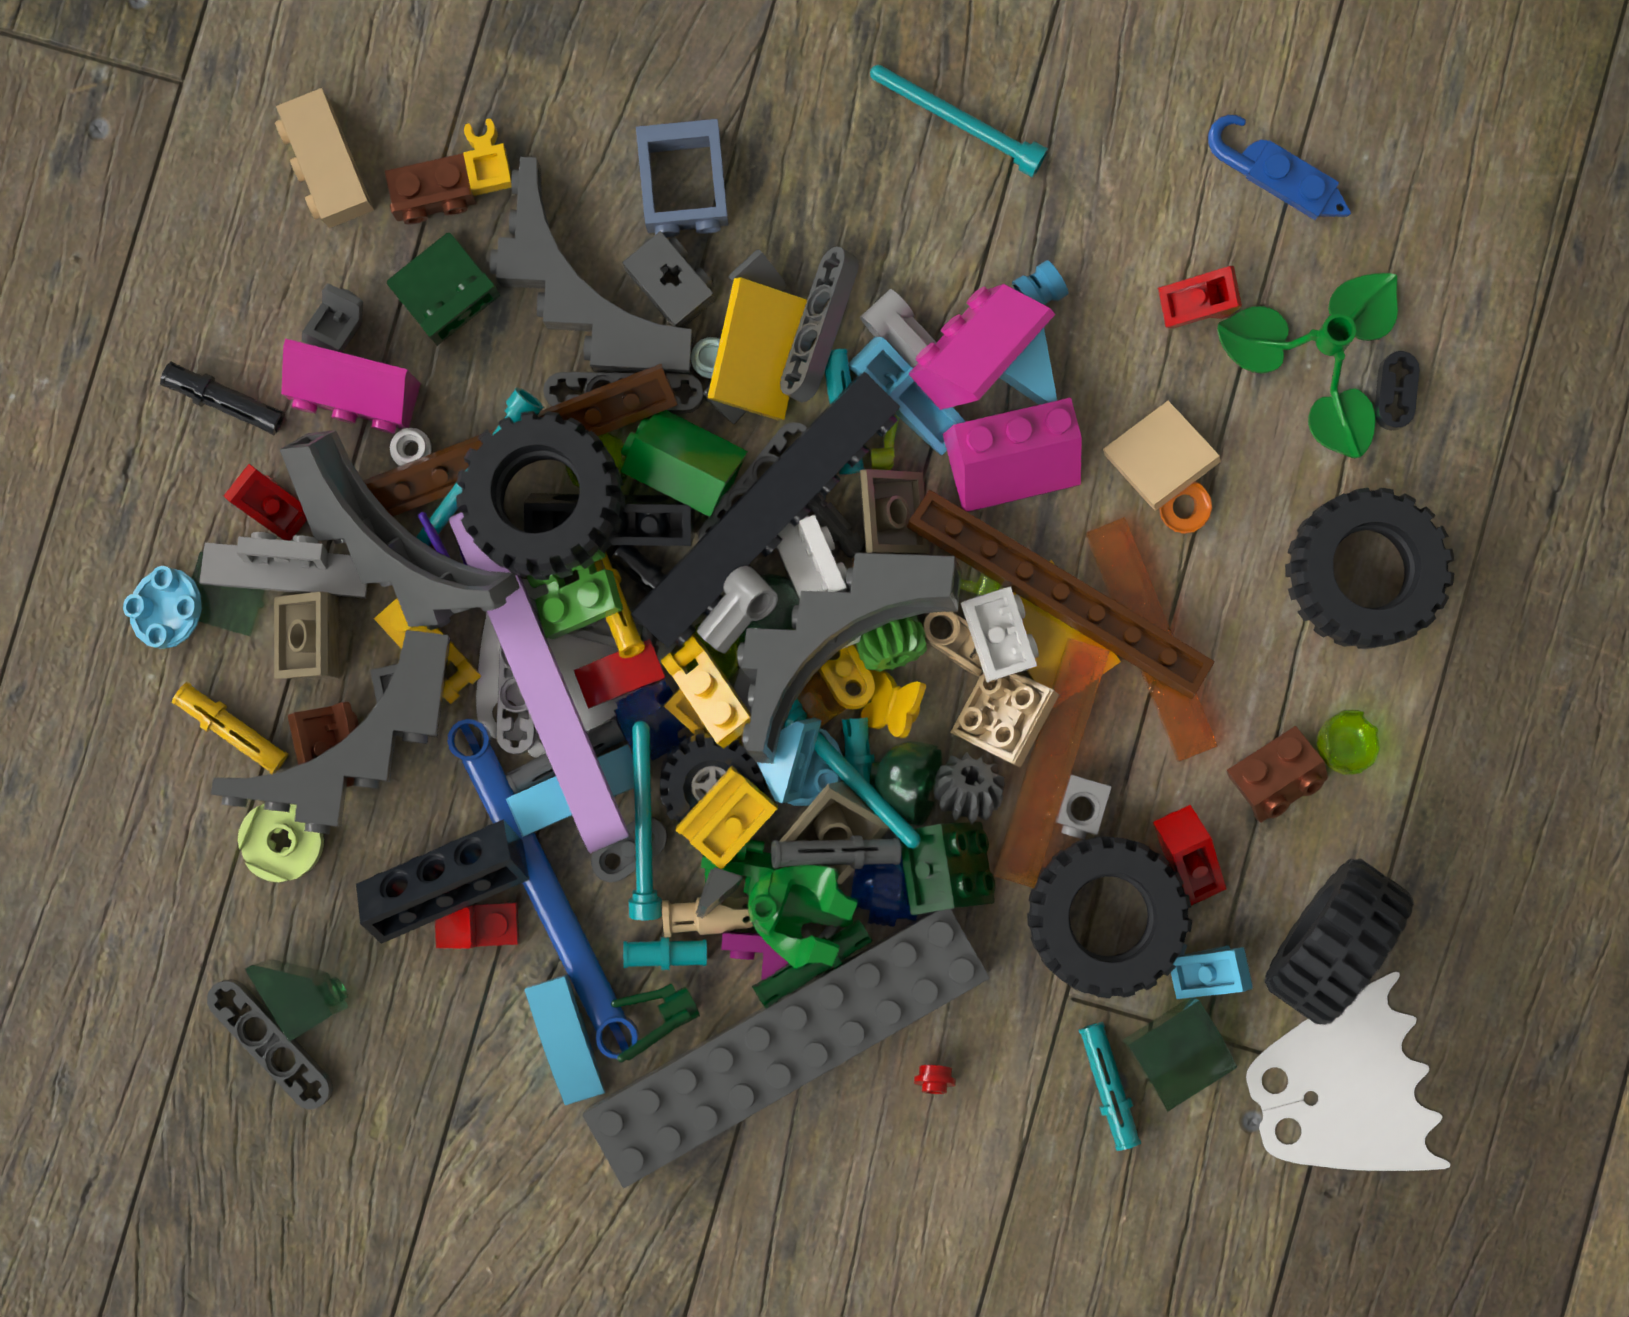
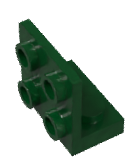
(443, 288)
(948, 868)

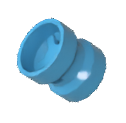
(1042, 285)

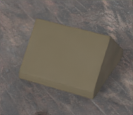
(887, 506)
(306, 636)
(837, 816)

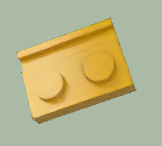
(726, 817)

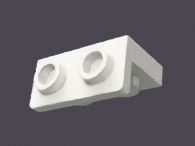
(1000, 633)

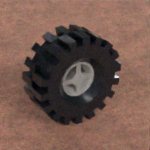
(694, 761)

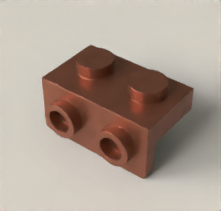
(320, 730)
(1279, 774)

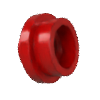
(935, 1079)

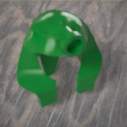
(794, 897)

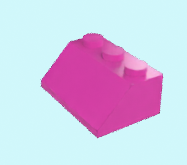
(978, 345)
(348, 386)
(1015, 454)

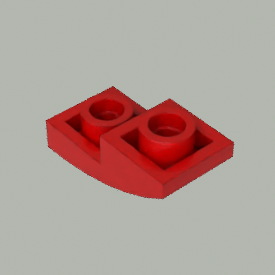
(617, 676)

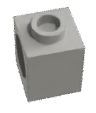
(1097, 796)

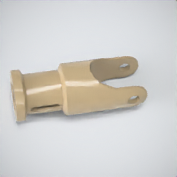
(724, 918)

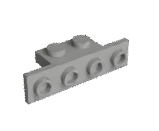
(280, 566)

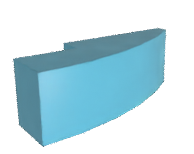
(916, 408)
(546, 803)
(565, 1039)

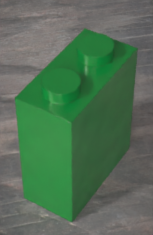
(682, 461)

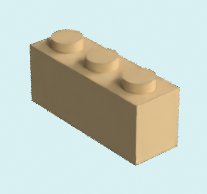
(323, 159)

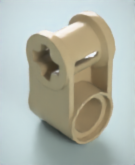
(957, 645)

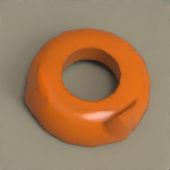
(1199, 516)

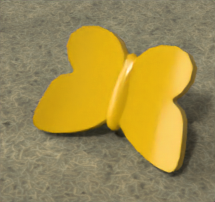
(893, 704)

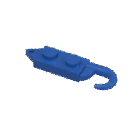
(1280, 173)

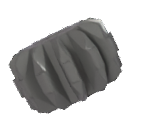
(969, 788)

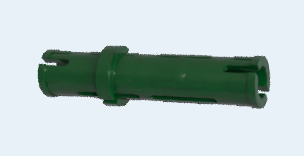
(789, 978)

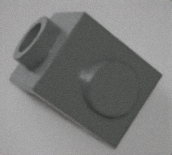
(334, 320)

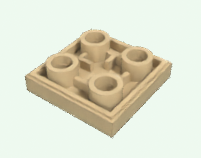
(1161, 455)
(1005, 716)

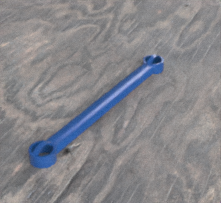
(546, 893)

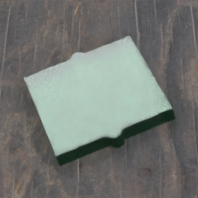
(228, 606)

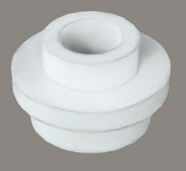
(405, 436)

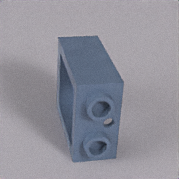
(678, 137)

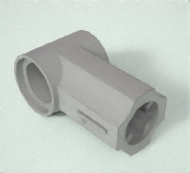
(894, 321)
(745, 600)

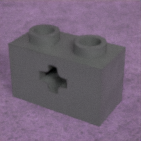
(648, 269)

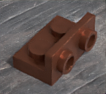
(429, 189)

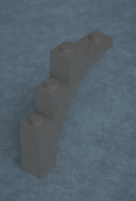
(533, 260)
(382, 550)
(877, 592)
(319, 786)

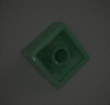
(298, 995)
(1180, 1053)

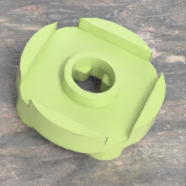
(260, 851)

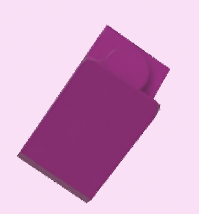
(745, 944)

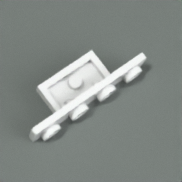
(809, 559)

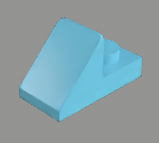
(1211, 973)

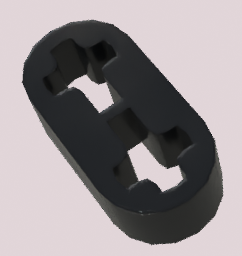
(1406, 391)

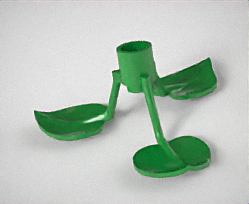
(1358, 309)

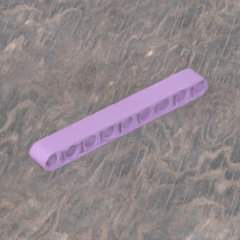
(551, 707)

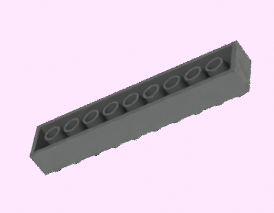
(784, 1045)

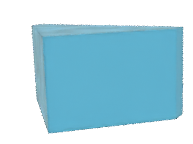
(1033, 372)
(791, 760)

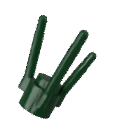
(675, 1010)

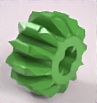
(892, 644)

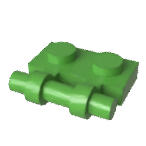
(577, 603)

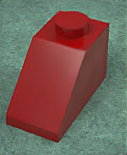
(1190, 853)

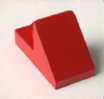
(1200, 298)
(267, 503)
(479, 926)

